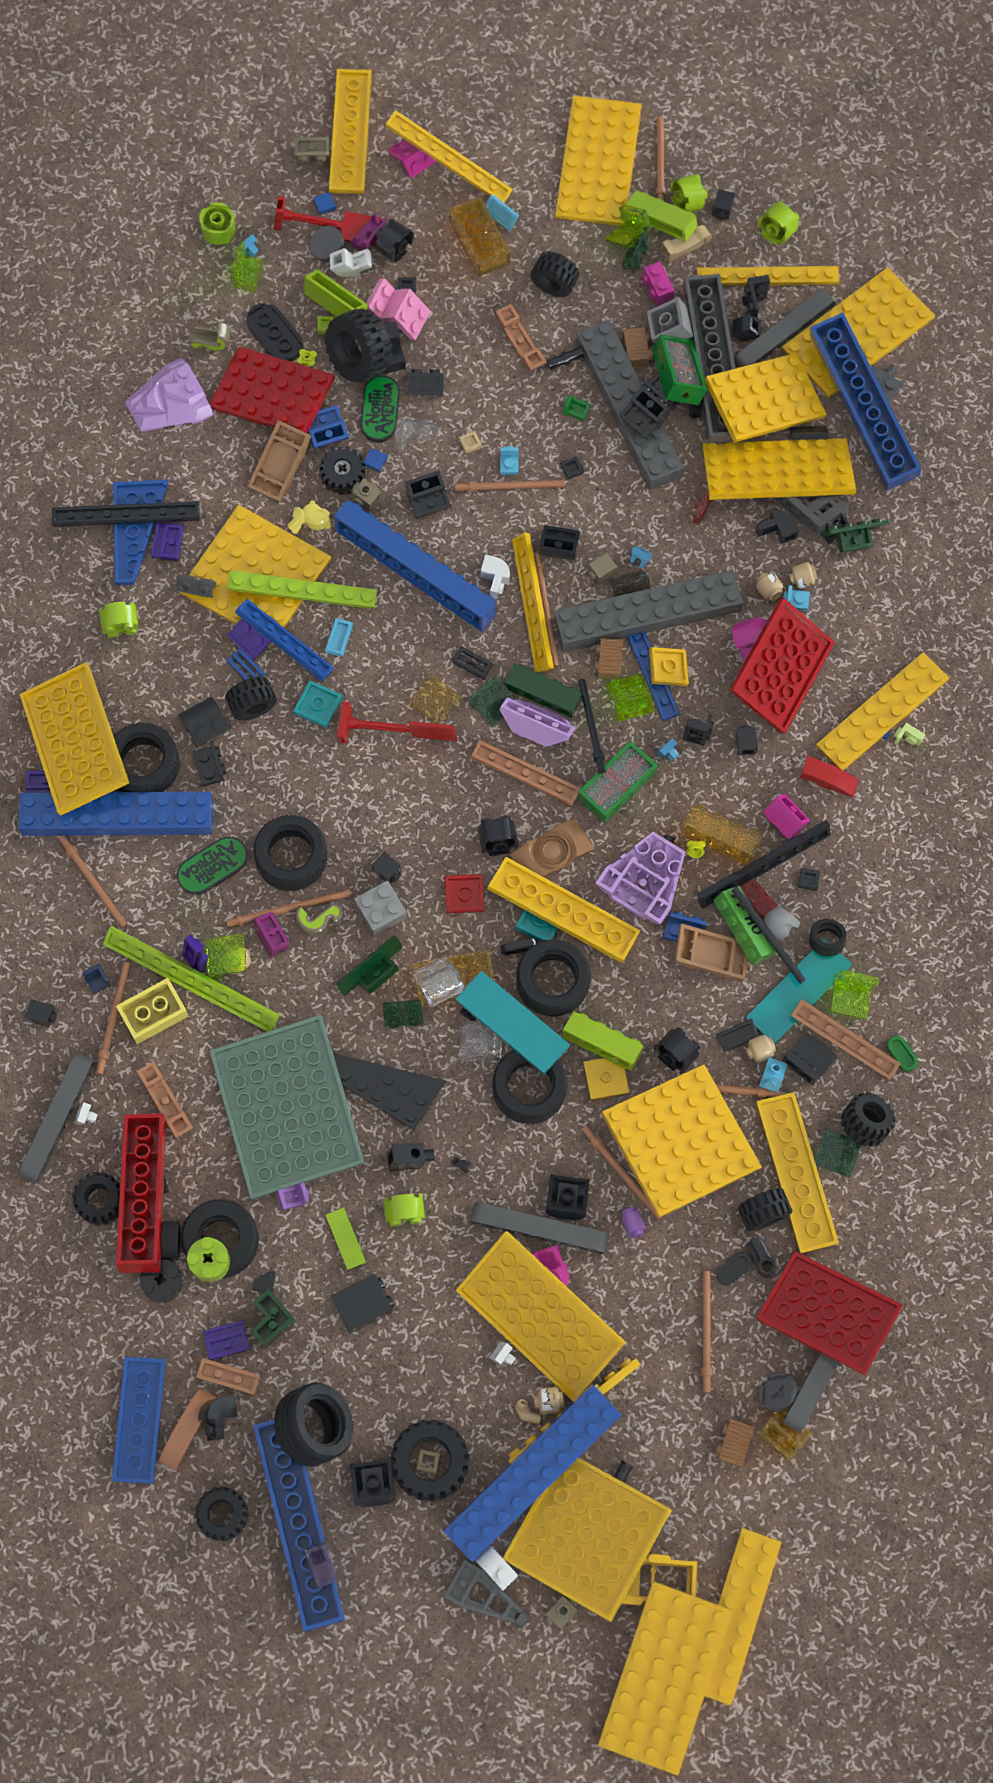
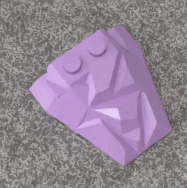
(169, 399)
(645, 878)

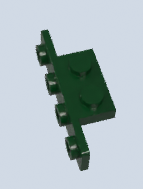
(854, 537)
(373, 970)

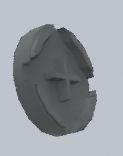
(326, 241)
(778, 1392)

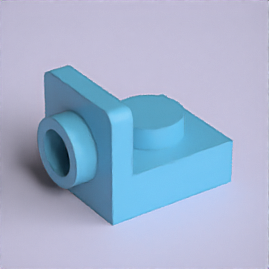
(509, 460)
(797, 598)

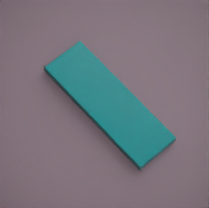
(773, 1013)
(512, 1022)

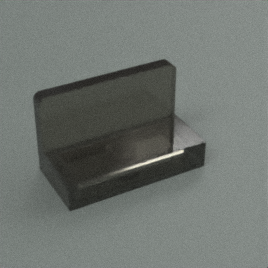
(629, 583)

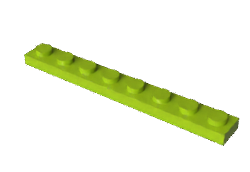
(301, 589)

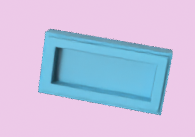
(501, 212)
(339, 637)

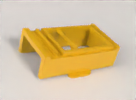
(632, 1596)

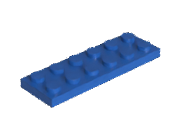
(139, 1420)

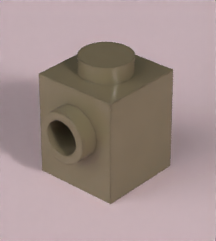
(602, 568)
(562, 1612)

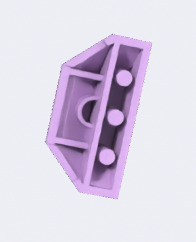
(536, 722)

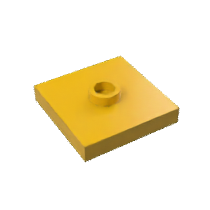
(668, 666)
(605, 1079)

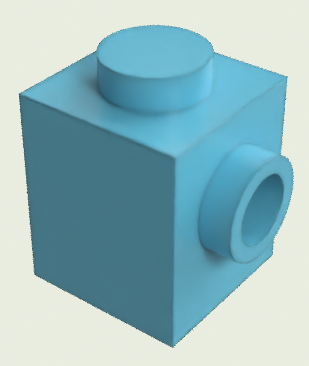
(773, 1075)

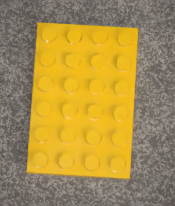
(765, 397)

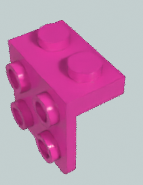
(411, 157)

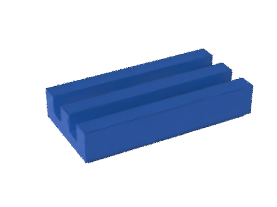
(235, 657)

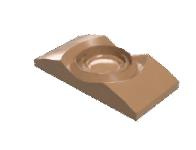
(279, 461)
(554, 849)
(710, 953)

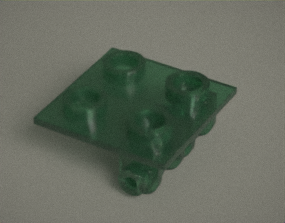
(633, 257)
(489, 700)
(403, 1013)
(837, 1153)

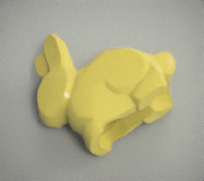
(312, 516)

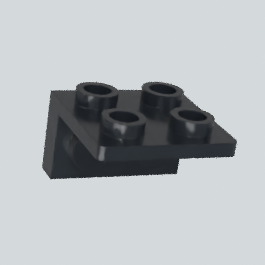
(754, 292)
(809, 1058)

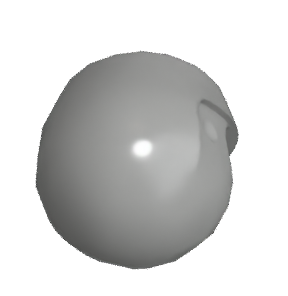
(780, 922)

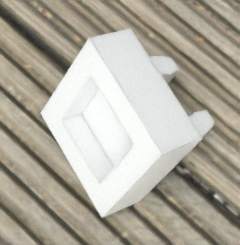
(83, 1114)
(502, 1354)

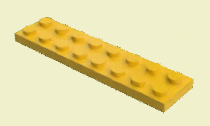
(350, 131)
(882, 712)
(563, 909)
(797, 1172)
(744, 1595)

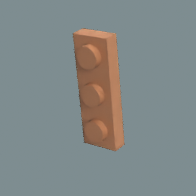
(228, 1376)

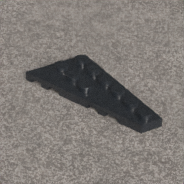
(392, 1090)

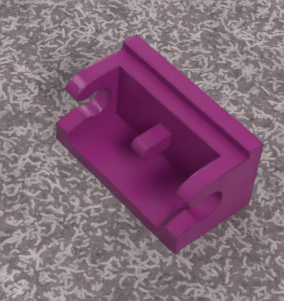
(367, 235)
(270, 934)

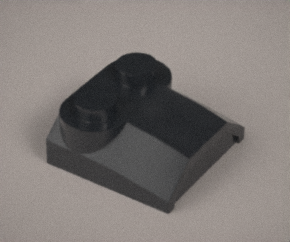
(567, 1197)
(372, 1483)

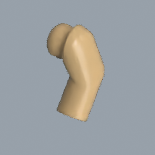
(524, 1412)

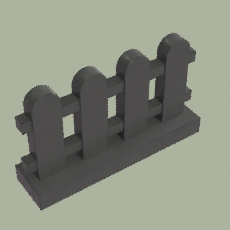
(810, 513)

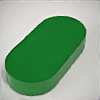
(902, 1053)

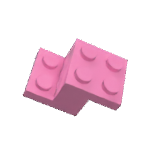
(398, 306)

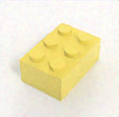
(152, 1011)

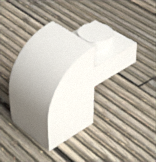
(348, 264)
(496, 571)
(496, 1567)

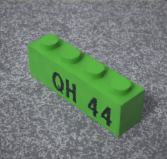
(744, 928)

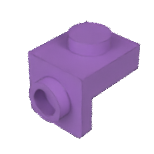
(292, 1196)

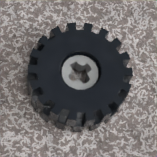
(342, 480)

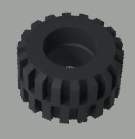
(554, 274)
(251, 698)
(868, 1119)
(83, 1191)
(765, 1209)
(203, 1514)

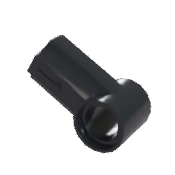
(761, 1256)

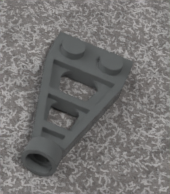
(464, 1582)

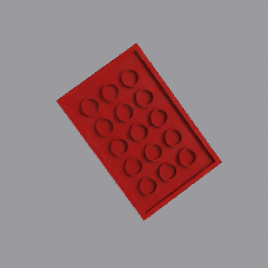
(271, 390)
(782, 666)
(830, 1313)

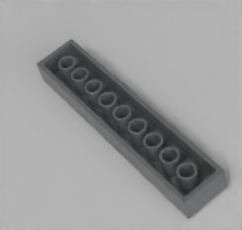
(712, 343)
(618, 384)
(648, 610)

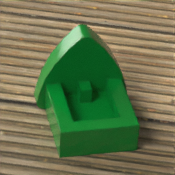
(576, 408)

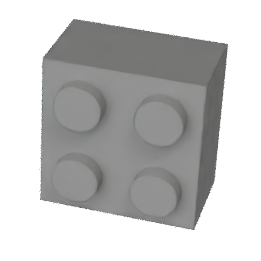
(670, 320)
(380, 908)

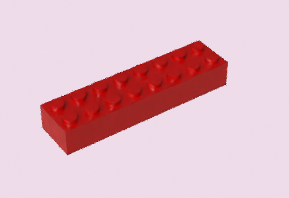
(141, 1193)

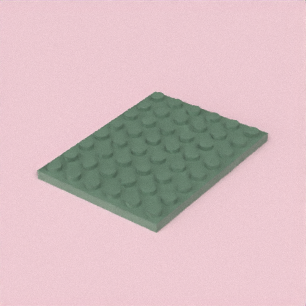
(287, 1107)

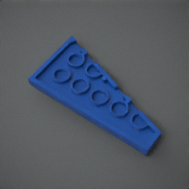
(133, 539)

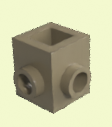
(366, 494)

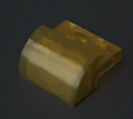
(783, 1438)

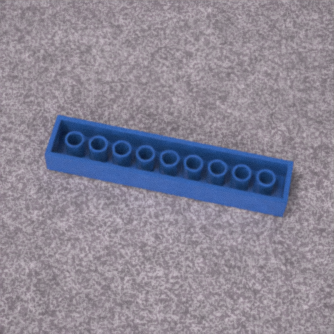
(865, 401)
(415, 565)
(120, 815)
(531, 1472)
(298, 1528)

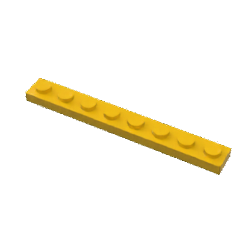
(447, 156)
(778, 275)
(532, 603)
(611, 1380)

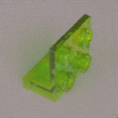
(635, 223)
(245, 269)
(630, 697)
(226, 955)
(852, 993)

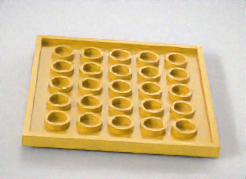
(255, 547)
(681, 1141)
(588, 1537)

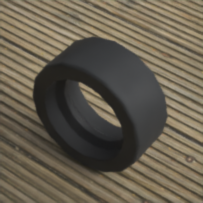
(832, 926)
(170, 1239)

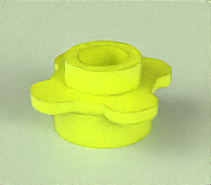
(307, 361)
(695, 849)

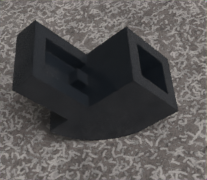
(781, 523)
(214, 1412)

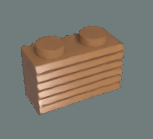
(636, 346)
(609, 659)
(735, 1443)

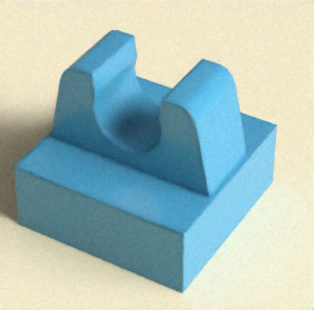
(250, 243)
(641, 554)
(668, 750)

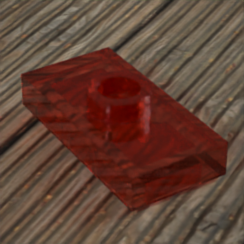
(701, 506)
(761, 900)

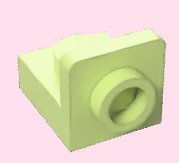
(911, 734)

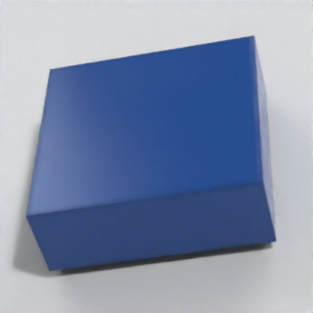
(324, 203)
(375, 460)

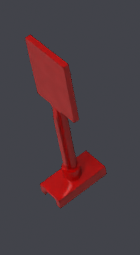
(349, 227)
(418, 729)

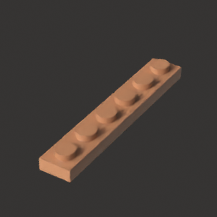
(525, 773)
(845, 1039)

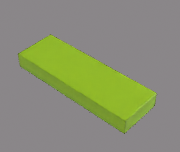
(345, 1239)

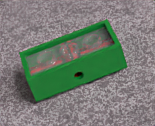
(679, 369)
(622, 780)

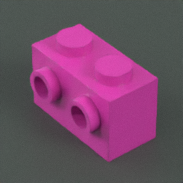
(658, 283)
(786, 816)

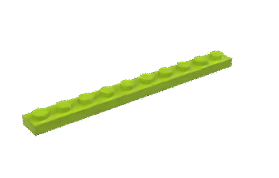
(191, 979)

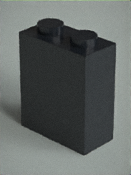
(363, 1303)

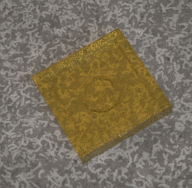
(435, 700)

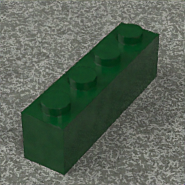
(543, 690)

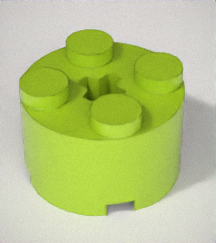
(688, 193)
(217, 223)
(778, 223)
(118, 618)
(403, 1209)
(205, 1270)

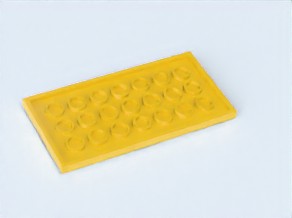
(598, 160)
(881, 318)
(778, 469)
(73, 739)
(540, 1316)
(665, 1678)

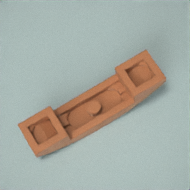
(519, 338)
(164, 1099)
(184, 1431)

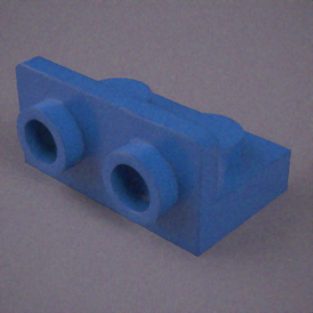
(678, 918)

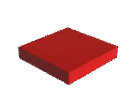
(464, 893)

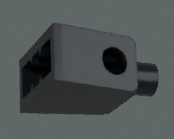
(400, 1156)

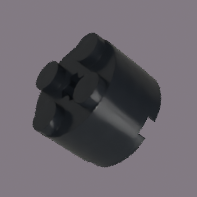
(393, 240)
(497, 835)
(677, 1050)
(167, 1290)

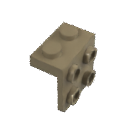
(311, 148)

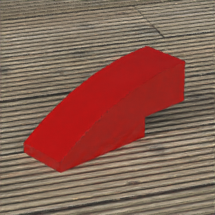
(829, 776)

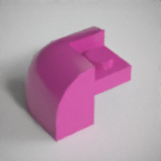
(746, 634)
(552, 1260)

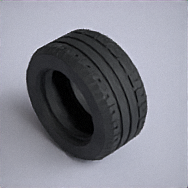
(150, 735)
(285, 827)
(562, 952)
(527, 1112)
(292, 1432)

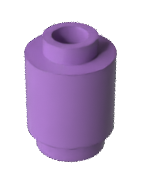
(633, 1222)

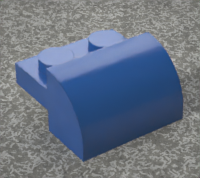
(327, 428)

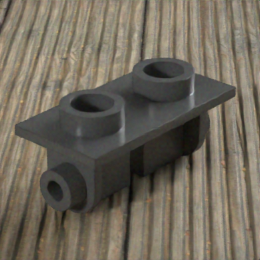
(194, 586)

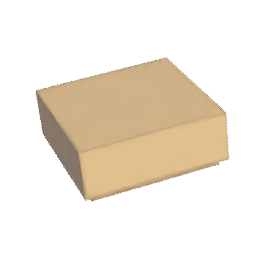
(470, 442)
(430, 1470)

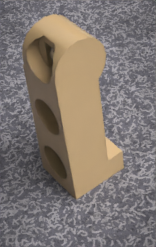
(678, 248)

